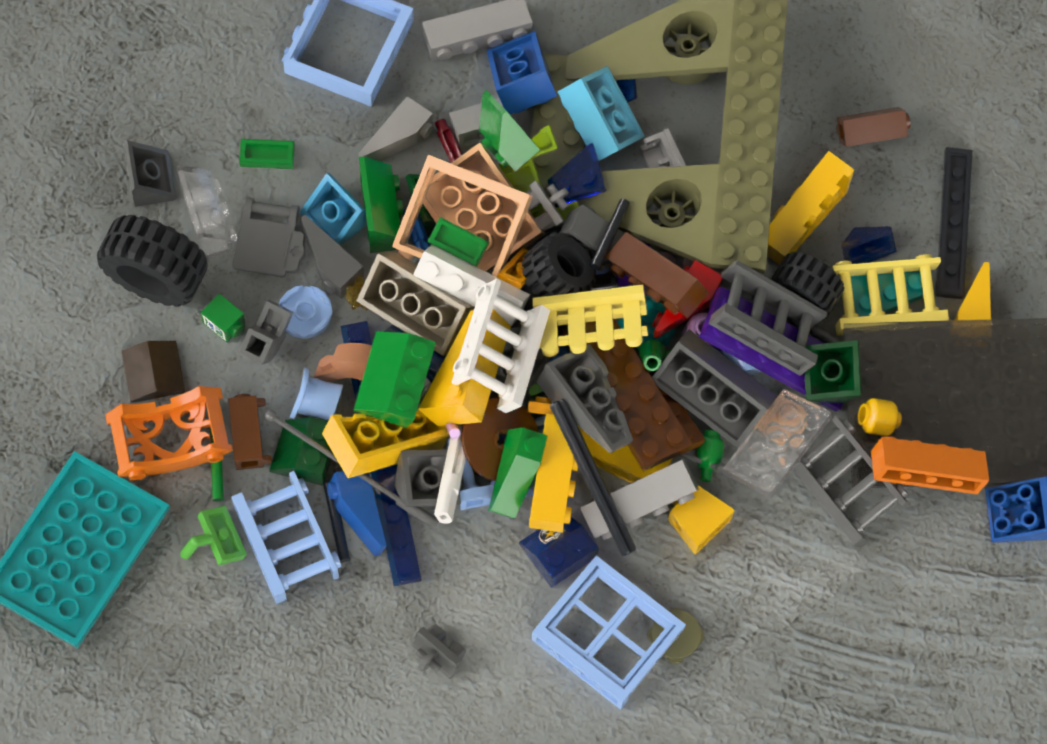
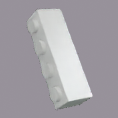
(464, 279)

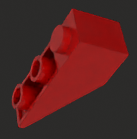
(709, 279)

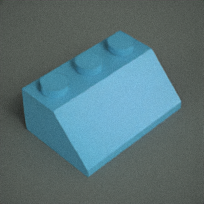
(601, 113)

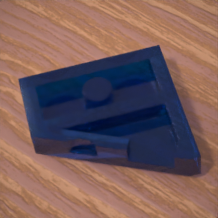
(580, 176)

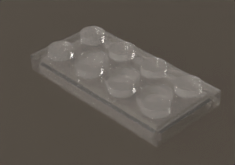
(777, 443)

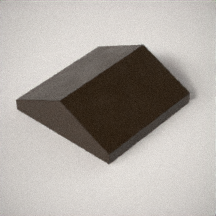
(153, 370)

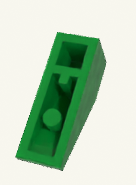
(516, 470)

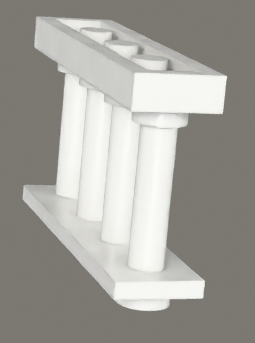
(525, 346)

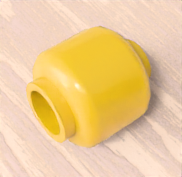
(879, 417)

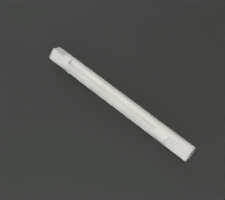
(450, 480)

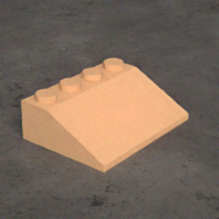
(480, 209)

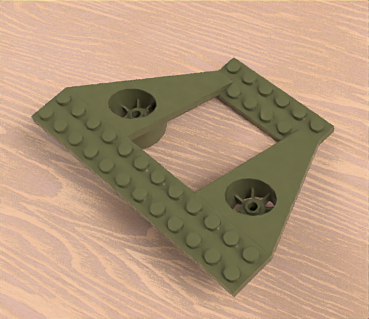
(728, 197)

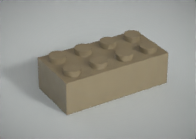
(412, 302)

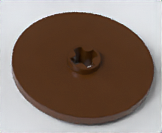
(481, 438)

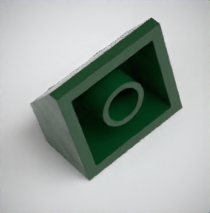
(299, 456)

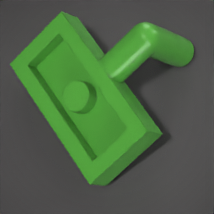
(220, 535)

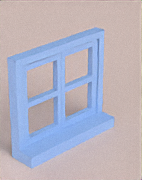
(582, 661)

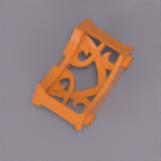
(136, 416)

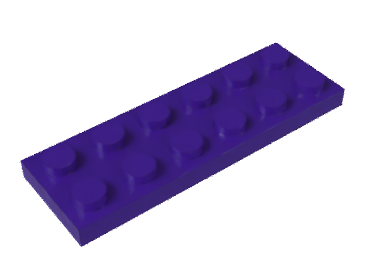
(750, 356)

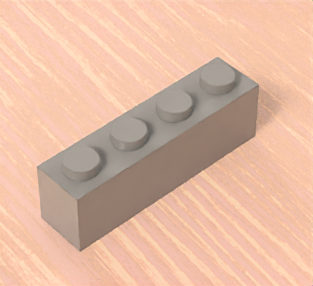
(476, 29)
(645, 496)

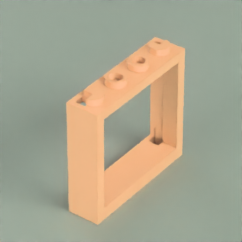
(431, 165)

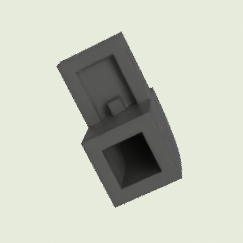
(268, 335)

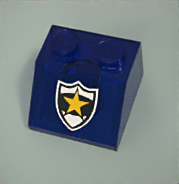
(558, 553)

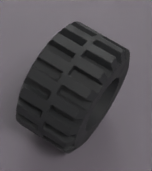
(558, 266)
(810, 280)

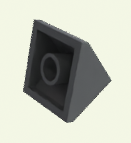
(149, 174)
(420, 477)

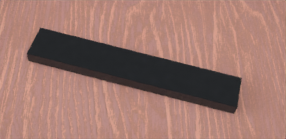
(954, 223)

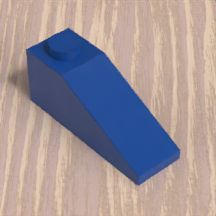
(358, 508)

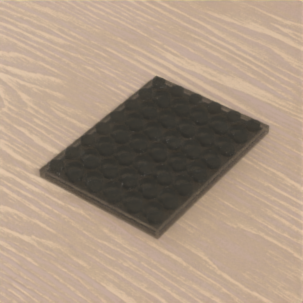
(959, 388)

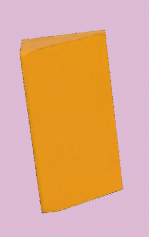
(512, 271)

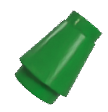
(652, 354)

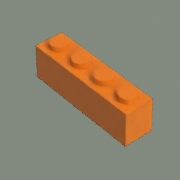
(929, 465)

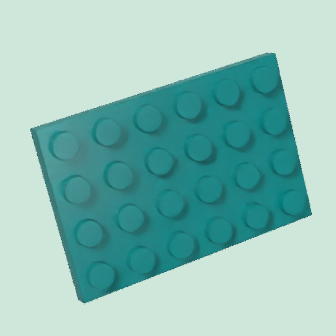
(77, 548)

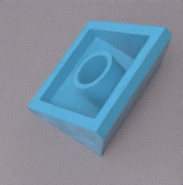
(335, 210)

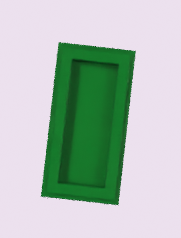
(267, 153)
(458, 241)

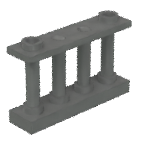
(759, 336)
(837, 507)

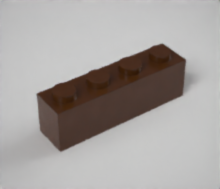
(657, 275)

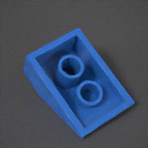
(521, 73)

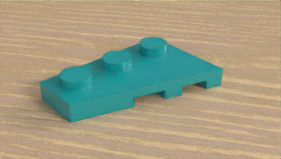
(887, 291)

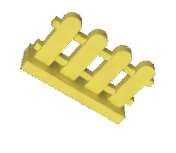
(591, 306)

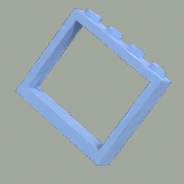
(366, 94)

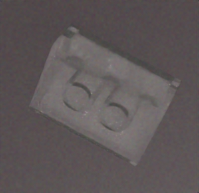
(206, 211)

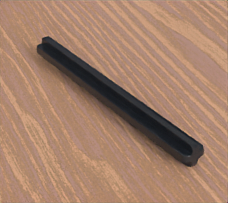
(593, 477)

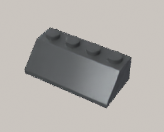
(713, 388)

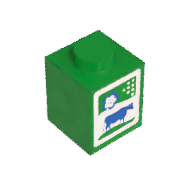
(223, 318)

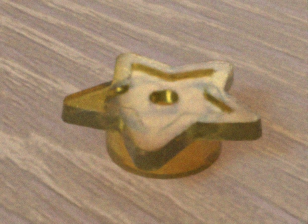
(353, 292)

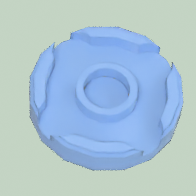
(311, 311)

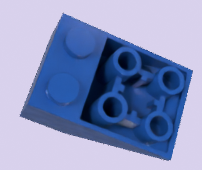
(1018, 511)

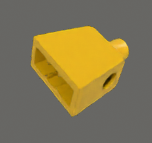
(700, 519)

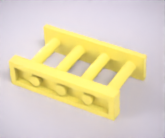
(921, 263)

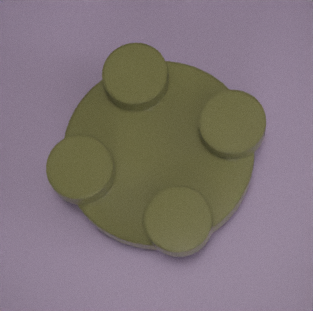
(685, 643)

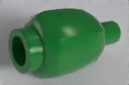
(710, 453)

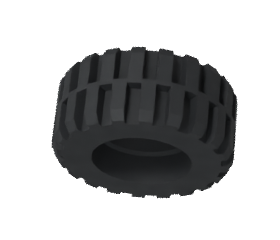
(152, 260)

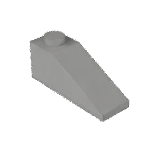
(400, 131)

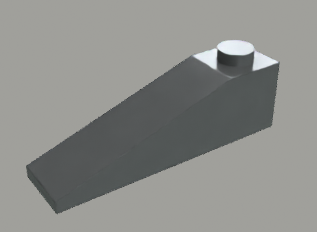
(586, 389)

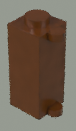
(873, 126)
(247, 432)

